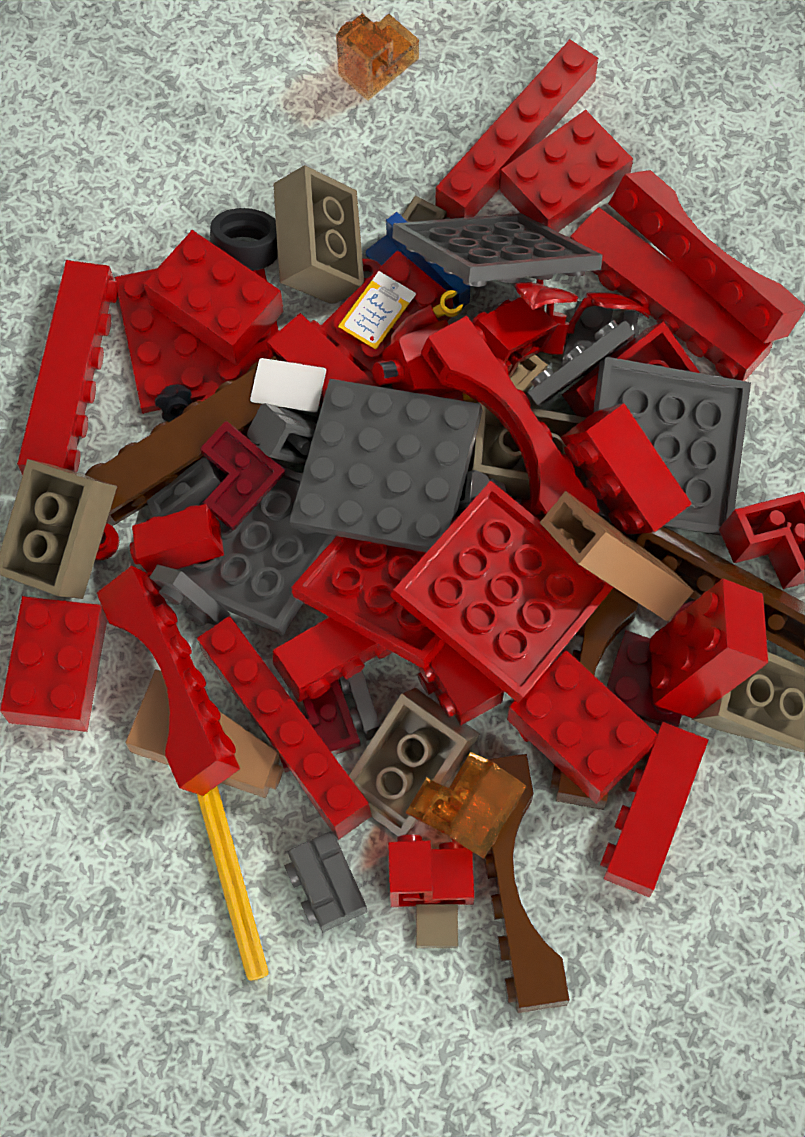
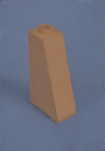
(615, 557)
(255, 758)

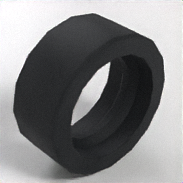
(251, 224)

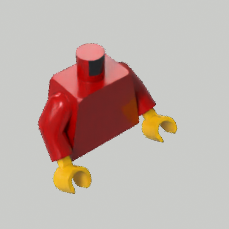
(402, 358)

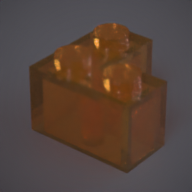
(374, 53)
(472, 807)

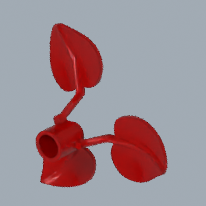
(539, 295)

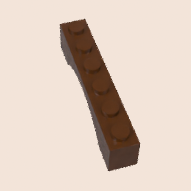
(598, 633)
(535, 968)

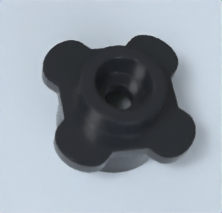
(173, 401)

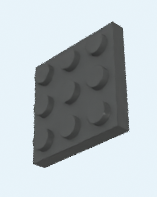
(580, 361)

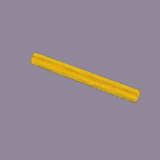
(233, 885)

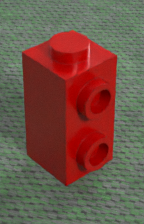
(177, 539)

